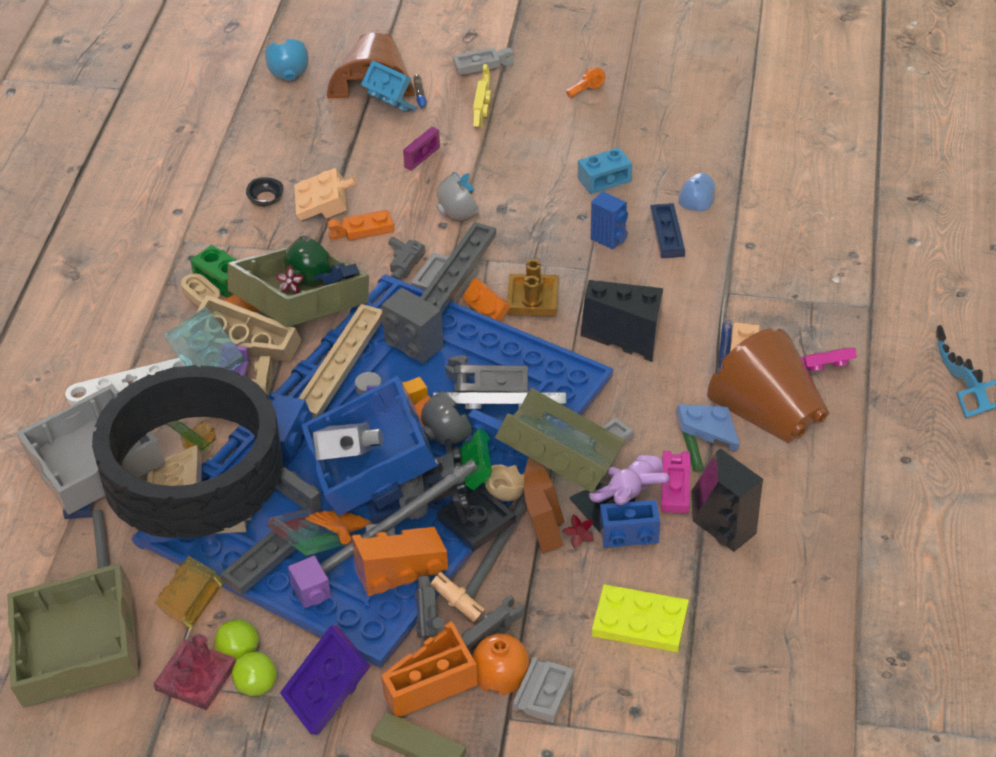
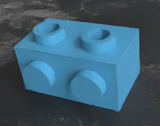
(604, 170)

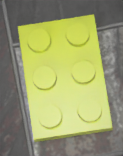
(640, 618)

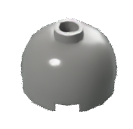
(455, 199)

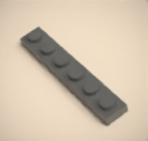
(459, 265)

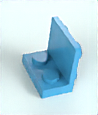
(387, 85)

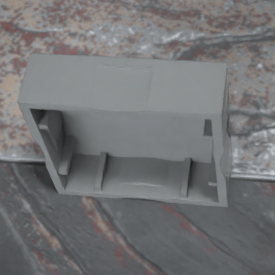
(64, 453)

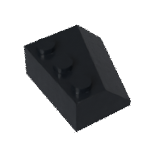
(623, 316)
(727, 500)

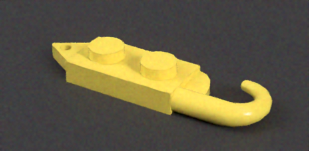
(482, 98)

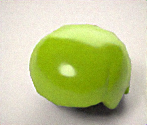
(236, 638)
(254, 674)

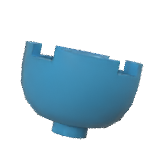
(287, 59)

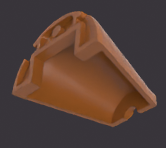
(355, 66)
(769, 386)

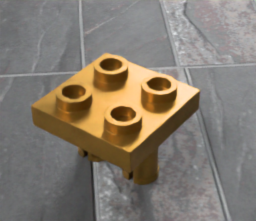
(533, 292)

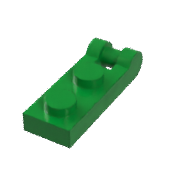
(478, 451)

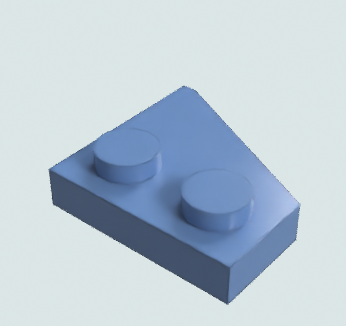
(708, 423)

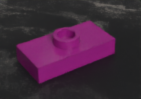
(421, 148)

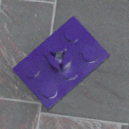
(325, 679)

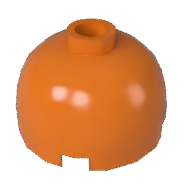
(501, 663)

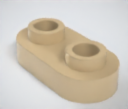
(197, 286)
(264, 373)

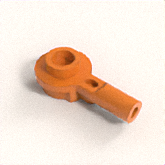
(592, 78)

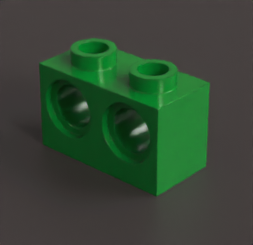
(213, 265)

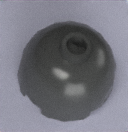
(443, 420)

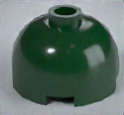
(307, 259)

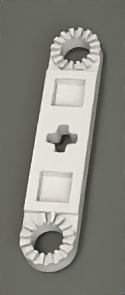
(119, 380)
(474, 399)

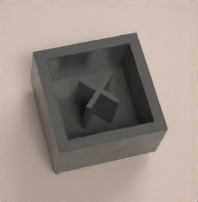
(412, 325)

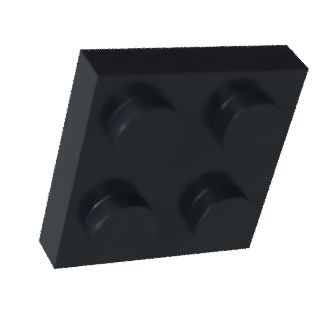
(485, 518)

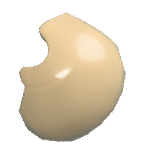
(505, 483)

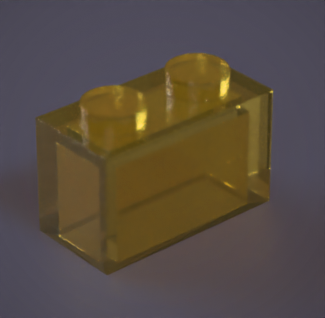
(189, 592)

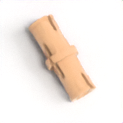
(457, 597)

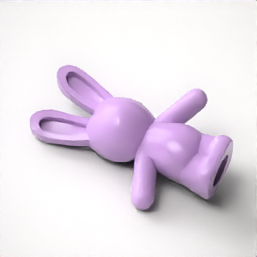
(629, 482)

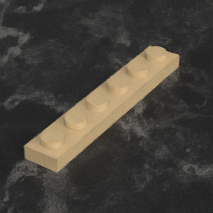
(341, 358)

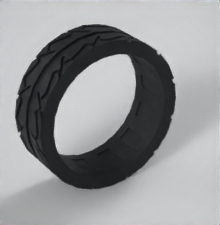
(201, 506)

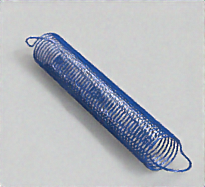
(724, 347)

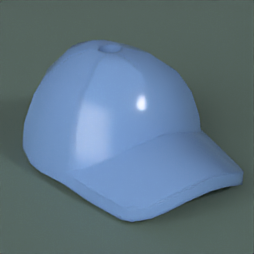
(697, 193)

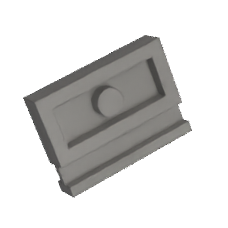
(543, 690)

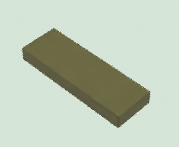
(413, 740)

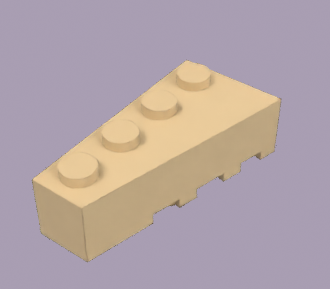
(254, 331)

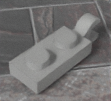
(474, 61)

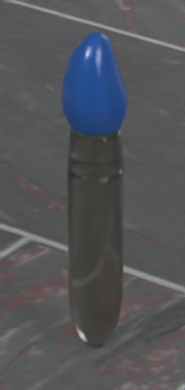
(419, 90)

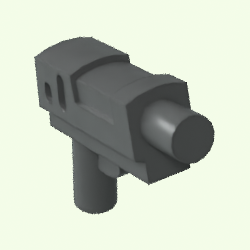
(405, 257)
(426, 619)

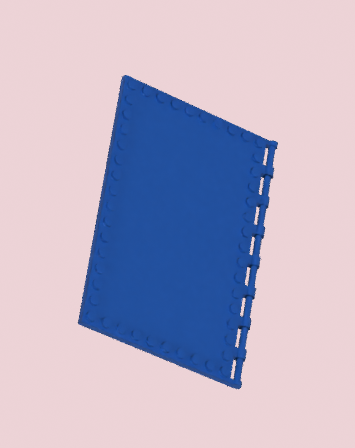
(384, 619)

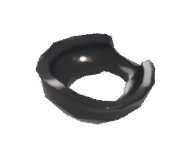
(261, 185)

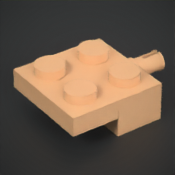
(322, 194)

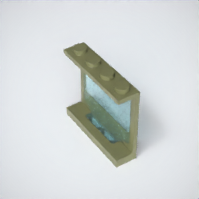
(561, 440)

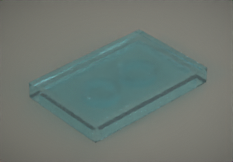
(204, 342)

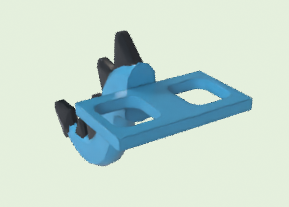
(965, 371)

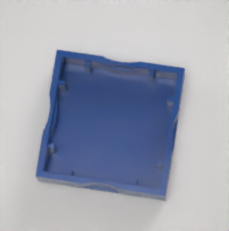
(403, 456)

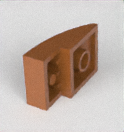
(542, 506)

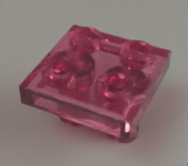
(195, 673)

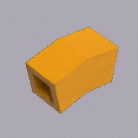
(416, 389)

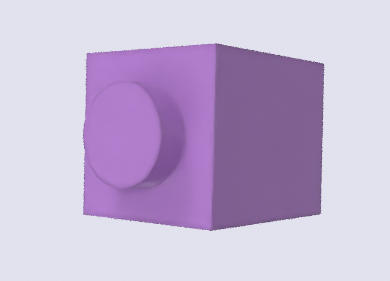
(309, 582)

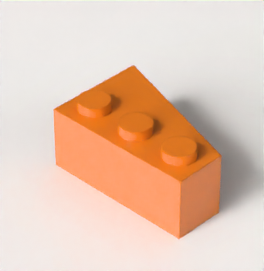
(398, 559)
(430, 674)

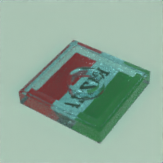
(303, 534)

